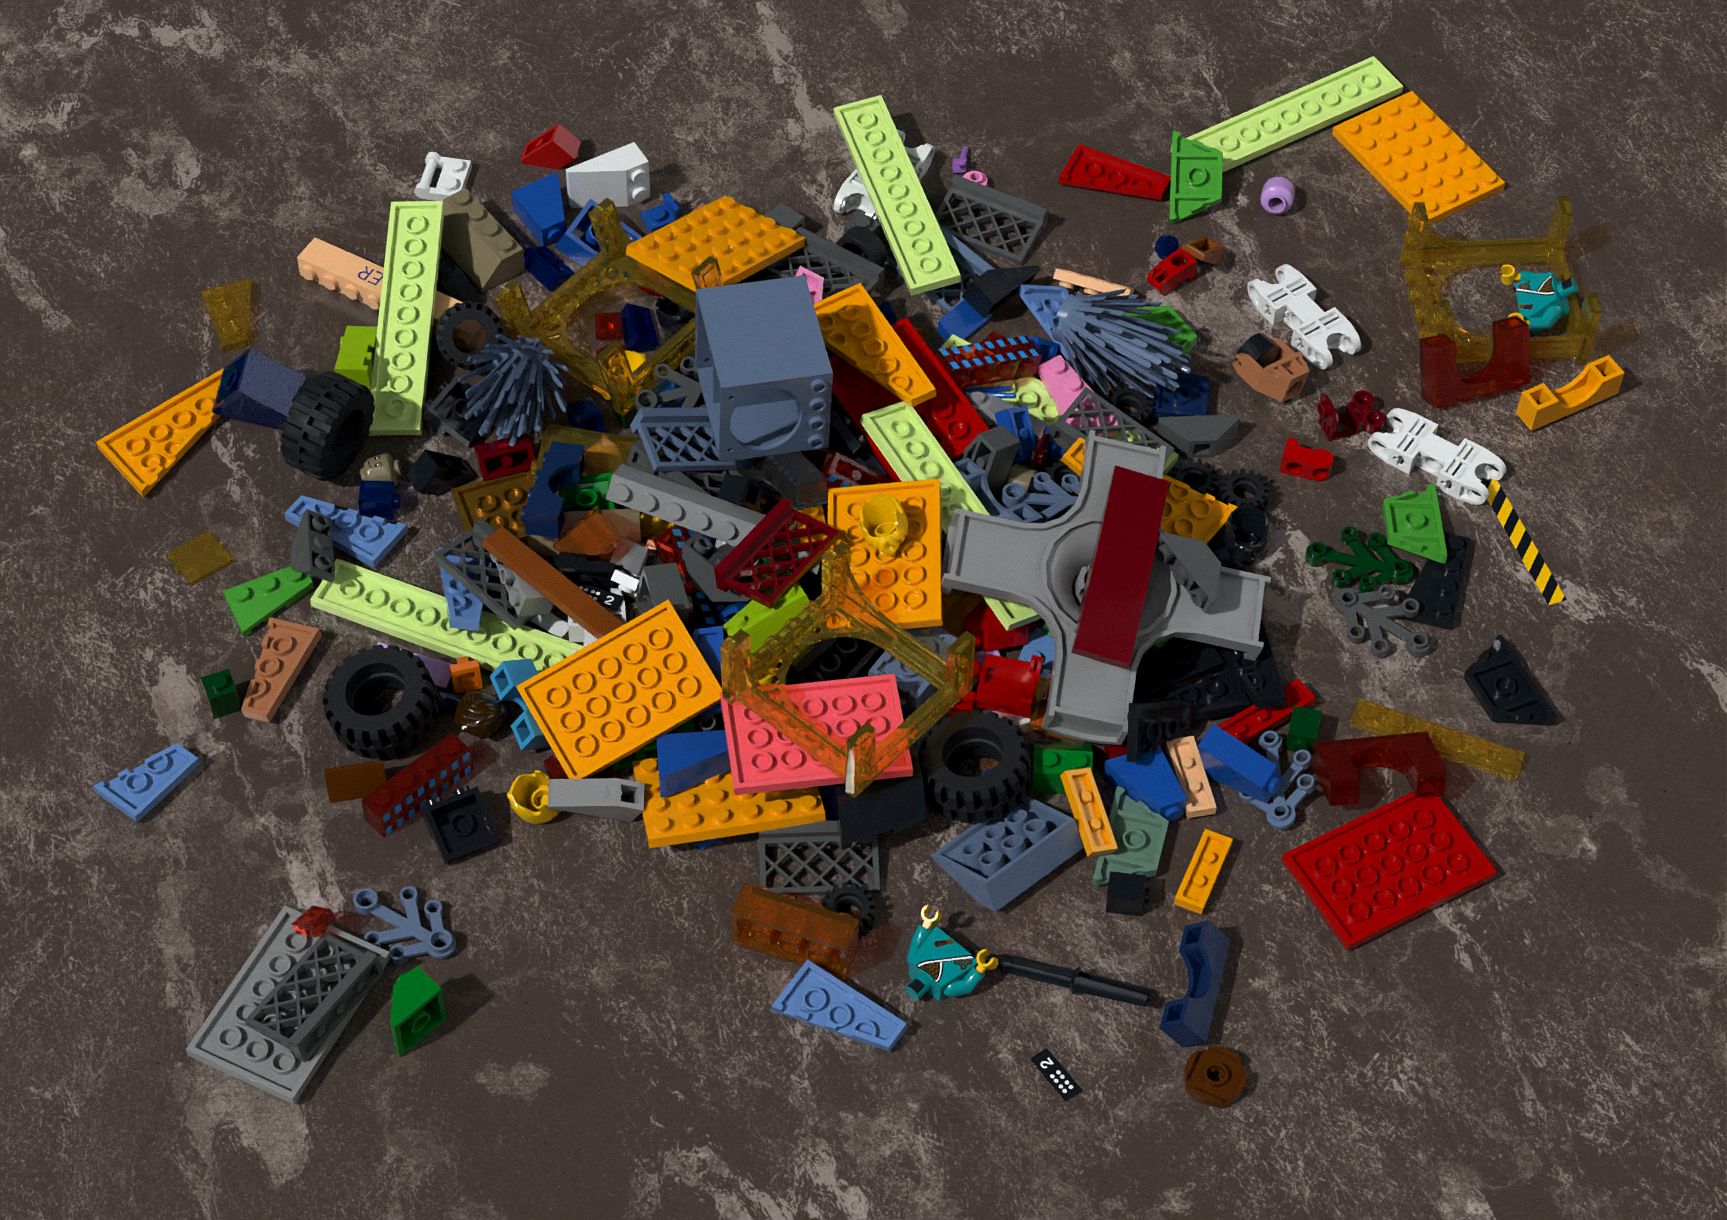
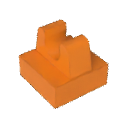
(465, 675)

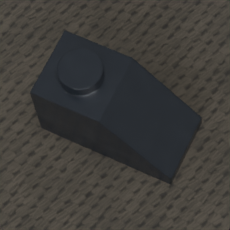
(454, 283)
(438, 473)

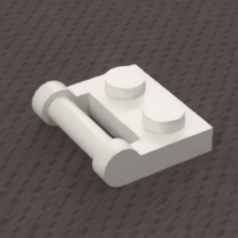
(451, 180)

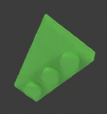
(263, 596)

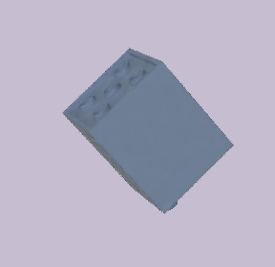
(763, 368)

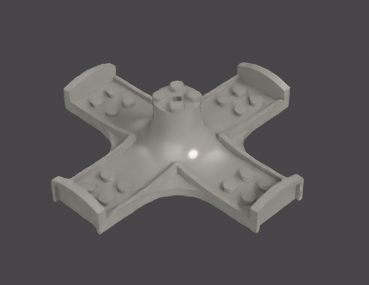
(1049, 570)

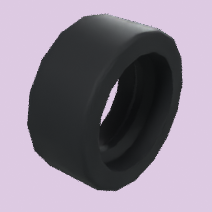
(867, 241)

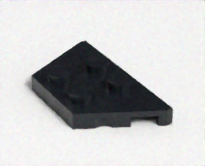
(1506, 687)

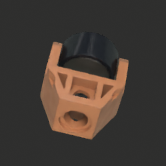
(1271, 367)

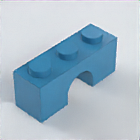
(505, 680)

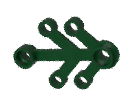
(1392, 569)

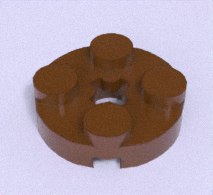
(1212, 1093)

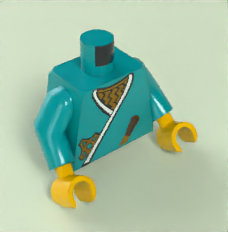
(1540, 296)
(941, 964)

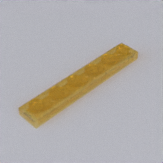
(1447, 741)

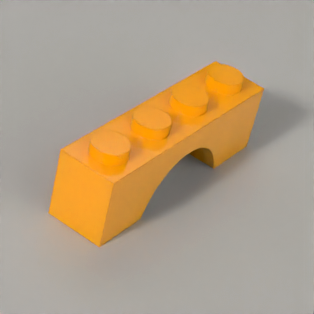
(1595, 383)

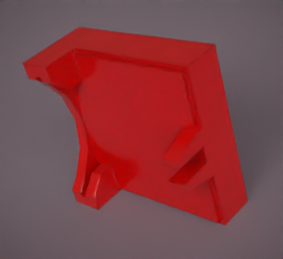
(1008, 684)

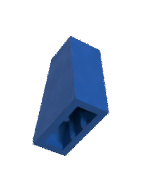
(541, 209)
(690, 759)
(1238, 765)
(1148, 781)

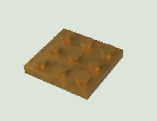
(495, 501)

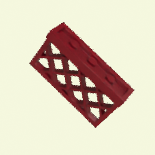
(758, 545)

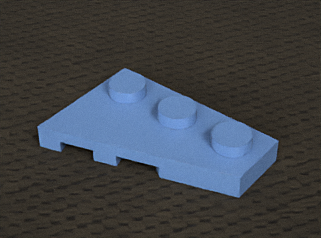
(145, 786)

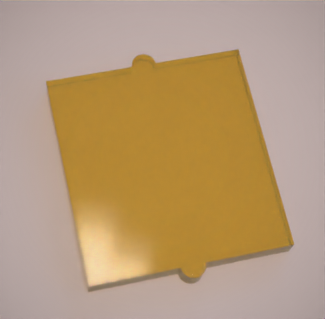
(199, 558)

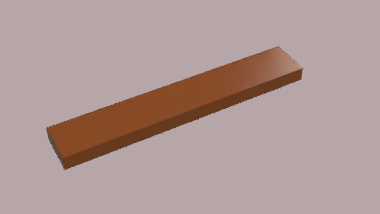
(551, 583)

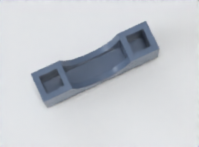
(977, 480)

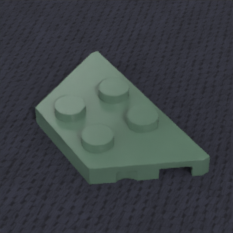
(1138, 838)

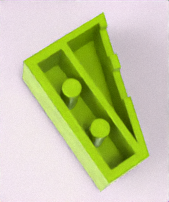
(357, 354)
(762, 621)

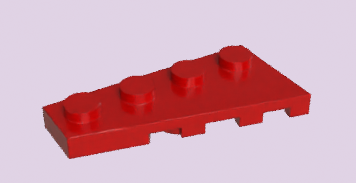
(1108, 173)

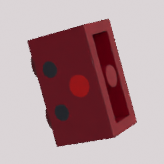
(501, 459)

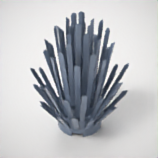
(1099, 331)
(520, 384)

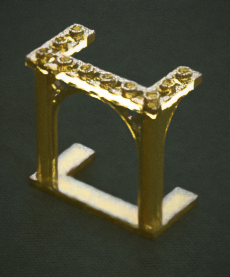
(1428, 249)
(613, 372)
(842, 597)

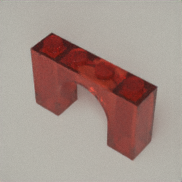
(1505, 370)
(1407, 753)

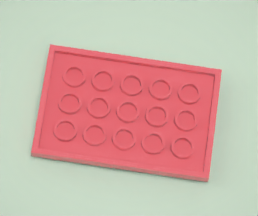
(770, 761)

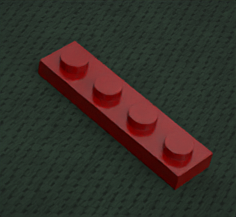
(1254, 722)

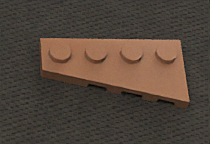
(281, 660)

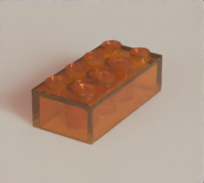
(794, 930)

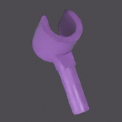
(959, 164)

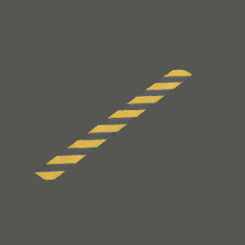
(1522, 542)

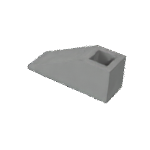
(521, 595)
(598, 797)

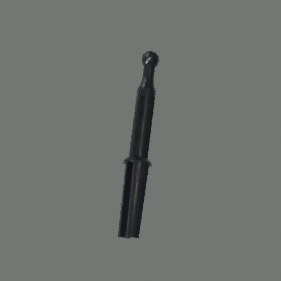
(1074, 979)

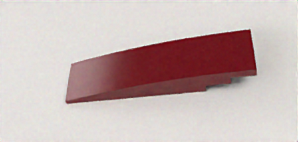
(1120, 568)

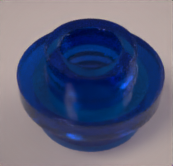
(1166, 245)

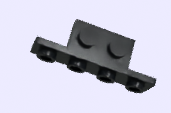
(850, 442)

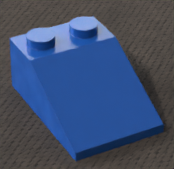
(580, 239)

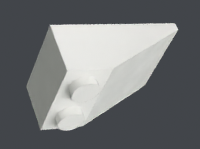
(616, 175)

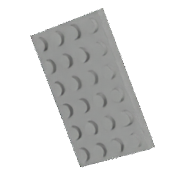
(248, 1055)

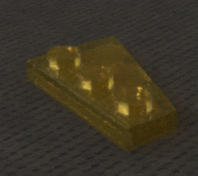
(230, 313)

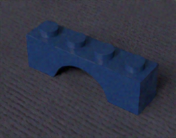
(561, 468)
(1205, 955)

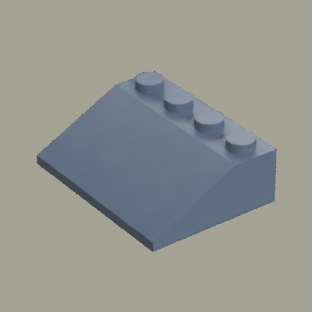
(1011, 853)

